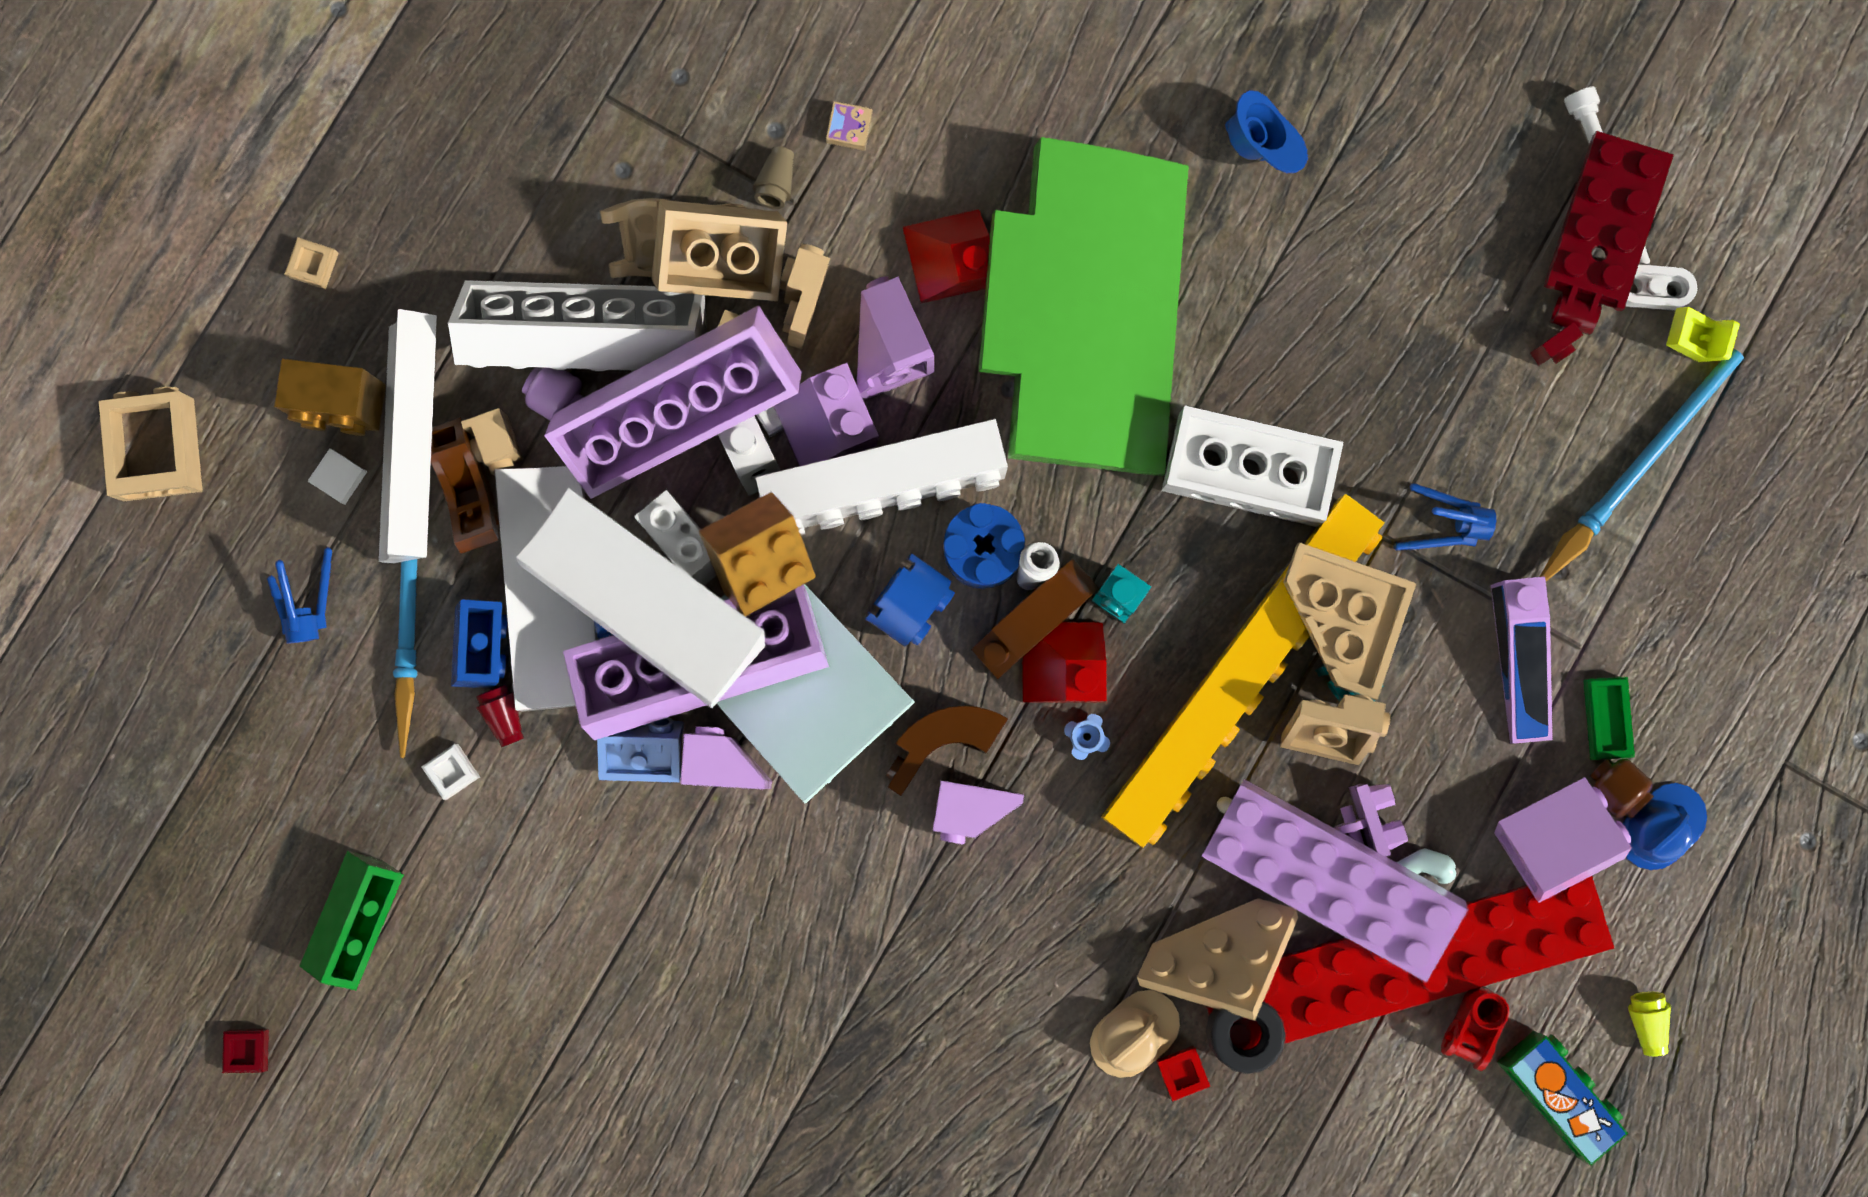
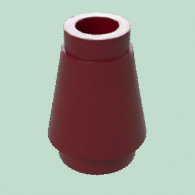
(499, 713)

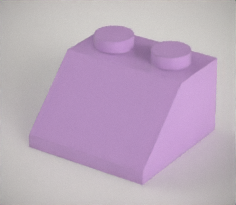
(827, 418)
(719, 761)
(970, 810)

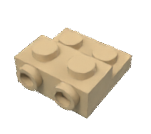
(803, 283)
(1337, 732)

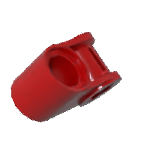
(1476, 1031)

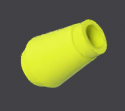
(1651, 1021)

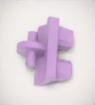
(1367, 802)

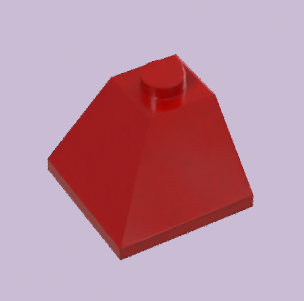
(948, 255)
(1067, 666)

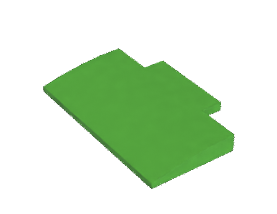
(1088, 307)

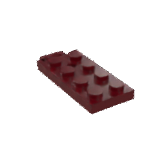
(1608, 212)

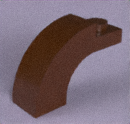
(465, 487)
(1035, 618)
(946, 726)

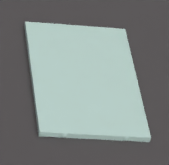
(822, 718)

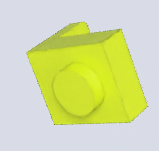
(1702, 336)

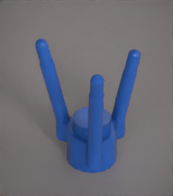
(1471, 521)
(300, 624)

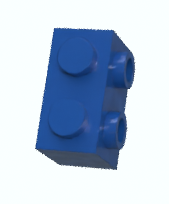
(477, 644)

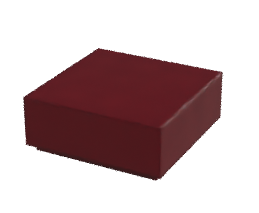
(245, 1051)

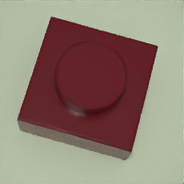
(1558, 346)

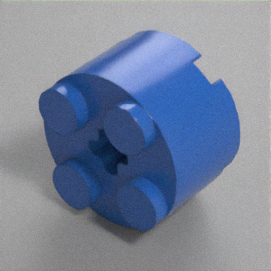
(982, 523)
(910, 601)

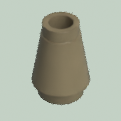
(775, 179)

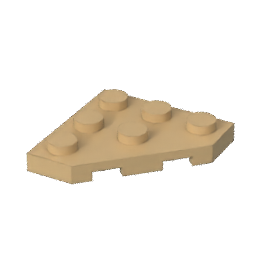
(1349, 614)
(1223, 959)

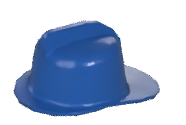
(1265, 134)
(1666, 826)

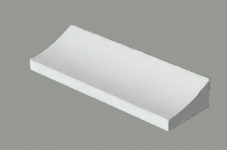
(407, 437)
(642, 598)
(538, 617)

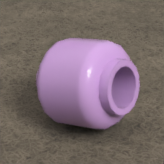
(551, 390)

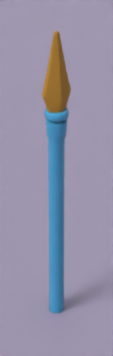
(1579, 537)
(405, 654)

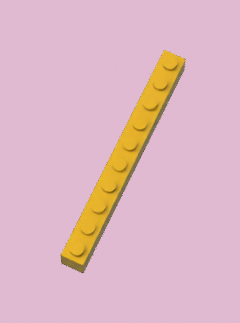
(1230, 688)

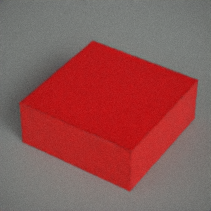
(1183, 1073)

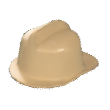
(1135, 1033)

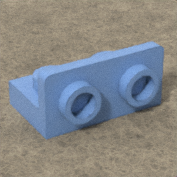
(642, 753)

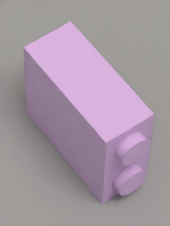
(1563, 839)

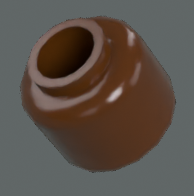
(1623, 786)

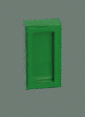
(1609, 718)

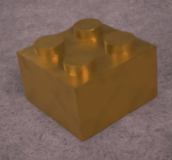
(330, 396)
(757, 553)

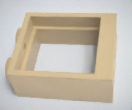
(185, 441)

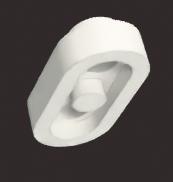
(1652, 287)

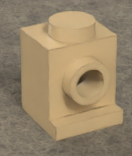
(493, 440)

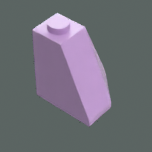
(890, 340)

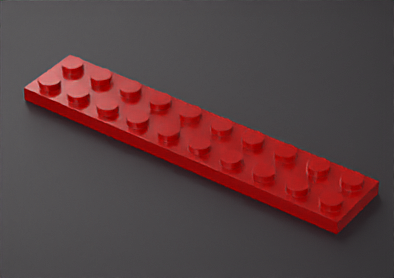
(1493, 943)

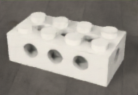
(1271, 447)

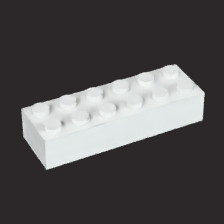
(570, 325)
(890, 476)

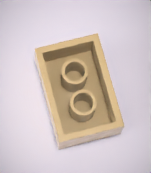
(718, 250)

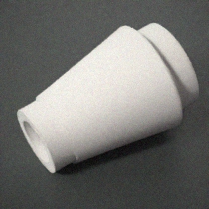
(1037, 565)

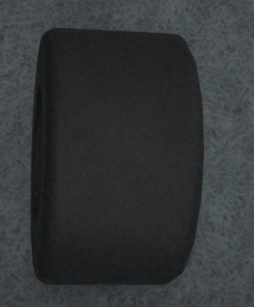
(1249, 1060)

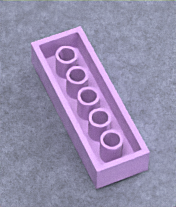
(674, 403)
(623, 690)
(1336, 880)

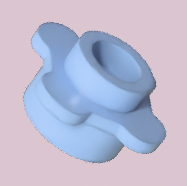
(1091, 725)

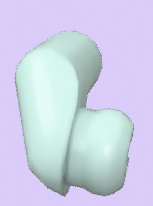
(1432, 863)

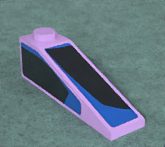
(1524, 656)

